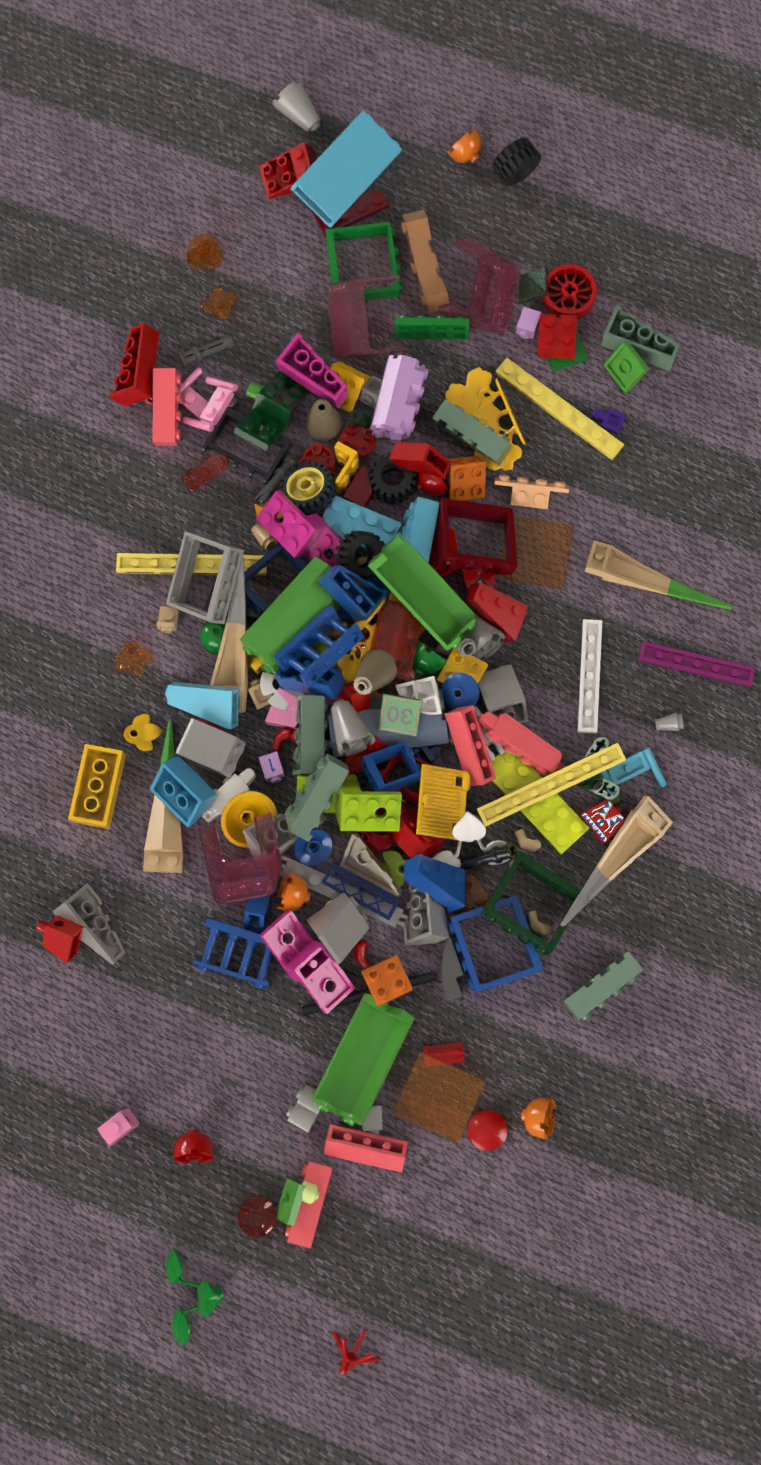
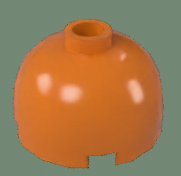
(467, 148)
(292, 892)
(539, 1117)

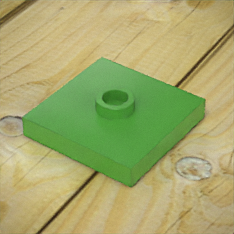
(626, 366)
(290, 1202)

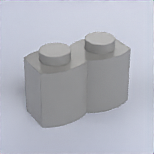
(305, 1111)

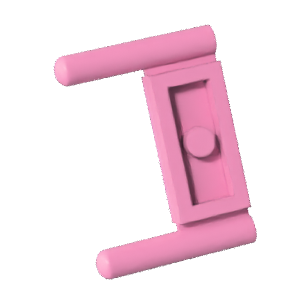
(191, 399)
(215, 406)

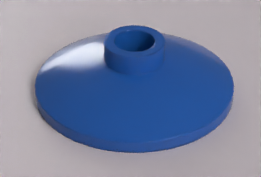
(467, 686)
(316, 854)

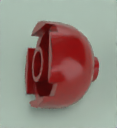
(432, 485)
(193, 1147)

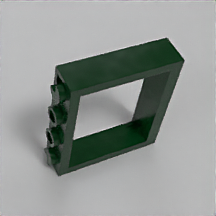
(510, 926)

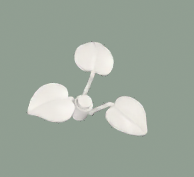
(467, 830)

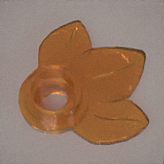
(219, 303)
(133, 662)
(473, 895)

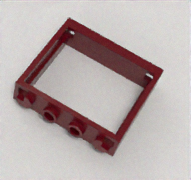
(479, 512)

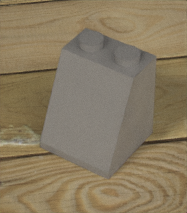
(503, 694)
(210, 748)
(339, 926)

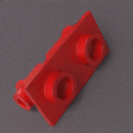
(446, 1053)

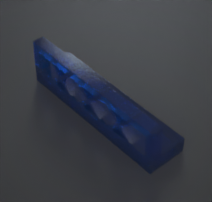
(386, 896)

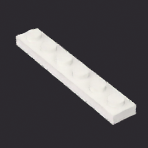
(589, 676)

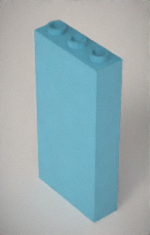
(346, 168)

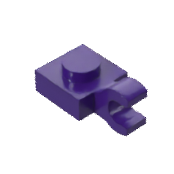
(611, 420)

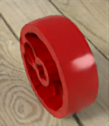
(562, 291)

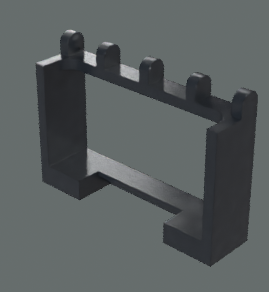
(236, 417)

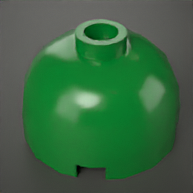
(211, 636)
(427, 660)

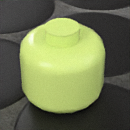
(310, 1192)

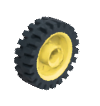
(309, 487)

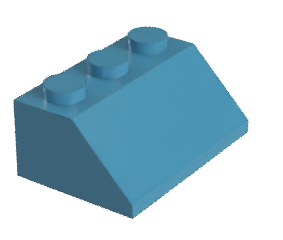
(182, 791)

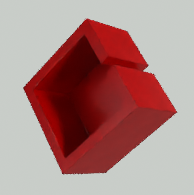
(557, 336)

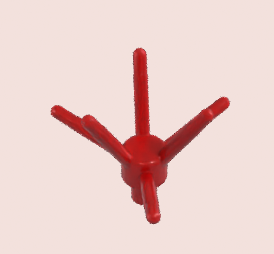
(349, 1358)

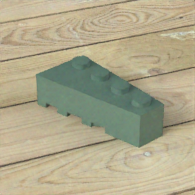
(651, 346)
(471, 432)
(310, 733)
(315, 796)
(602, 986)

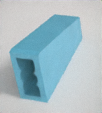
(208, 702)

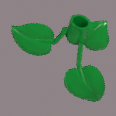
(207, 1296)

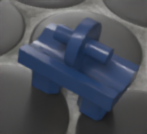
(428, 753)

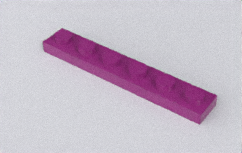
(696, 664)

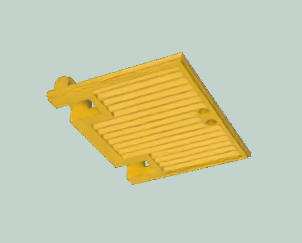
(442, 800)

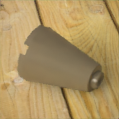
(323, 421)
(375, 671)

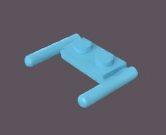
(632, 767)

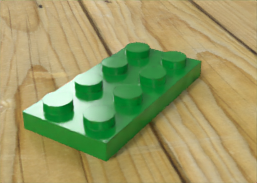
(432, 328)

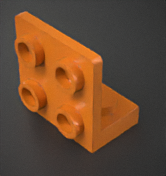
(467, 478)
(387, 980)

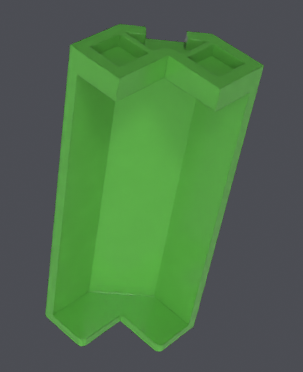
(423, 591)
(288, 615)
(362, 1060)

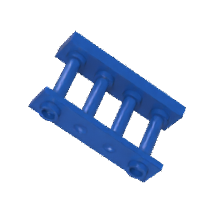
(309, 637)
(233, 934)

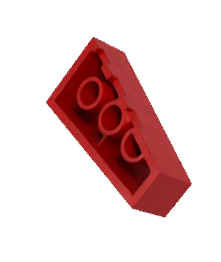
(136, 374)
(407, 838)

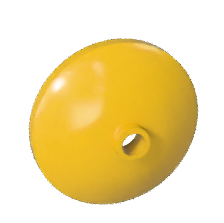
(232, 818)

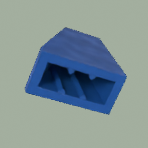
(257, 913)

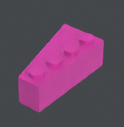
(311, 372)

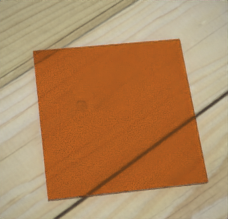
(541, 552)
(439, 1097)

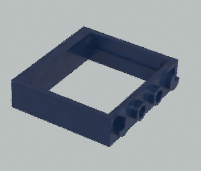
(251, 597)

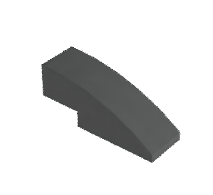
(450, 971)

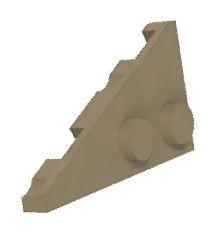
(363, 863)

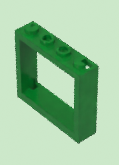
(365, 231)

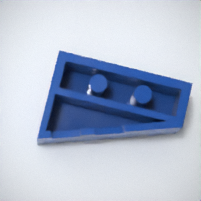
(352, 592)
(327, 685)
(438, 879)

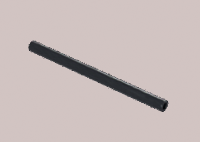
(357, 996)

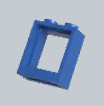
(374, 777)

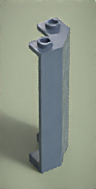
(431, 728)

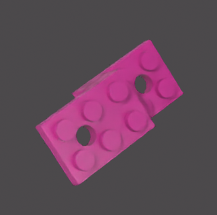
(299, 532)
(307, 961)

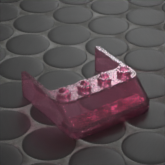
(492, 290)
(349, 318)
(243, 877)

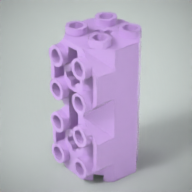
(398, 398)

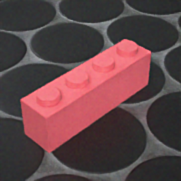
(166, 406)
(470, 744)
(365, 1148)
(308, 1216)

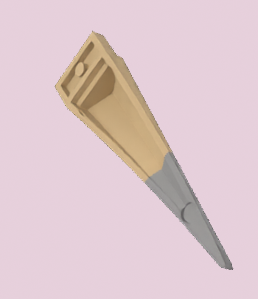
(231, 663)
(638, 832)

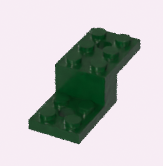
(272, 411)

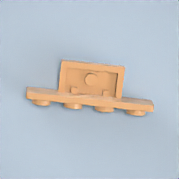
(531, 493)

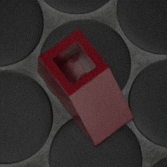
(360, 489)

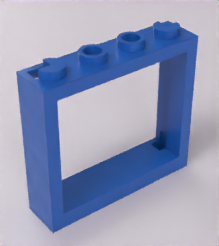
(466, 963)

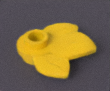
(145, 732)

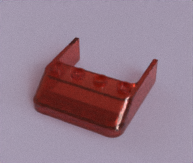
(398, 635)

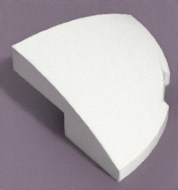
(425, 690)

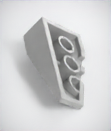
(284, 837)
(85, 910)
(426, 920)

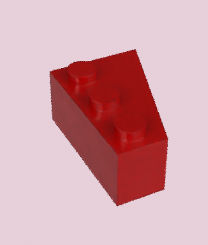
(497, 609)

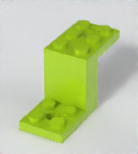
(357, 809)

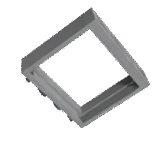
(224, 582)

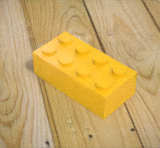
(97, 786)

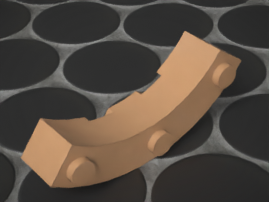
(424, 261)

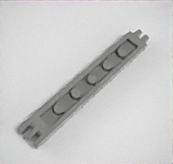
(314, 879)

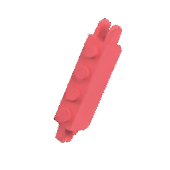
(522, 742)

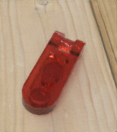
(206, 471)

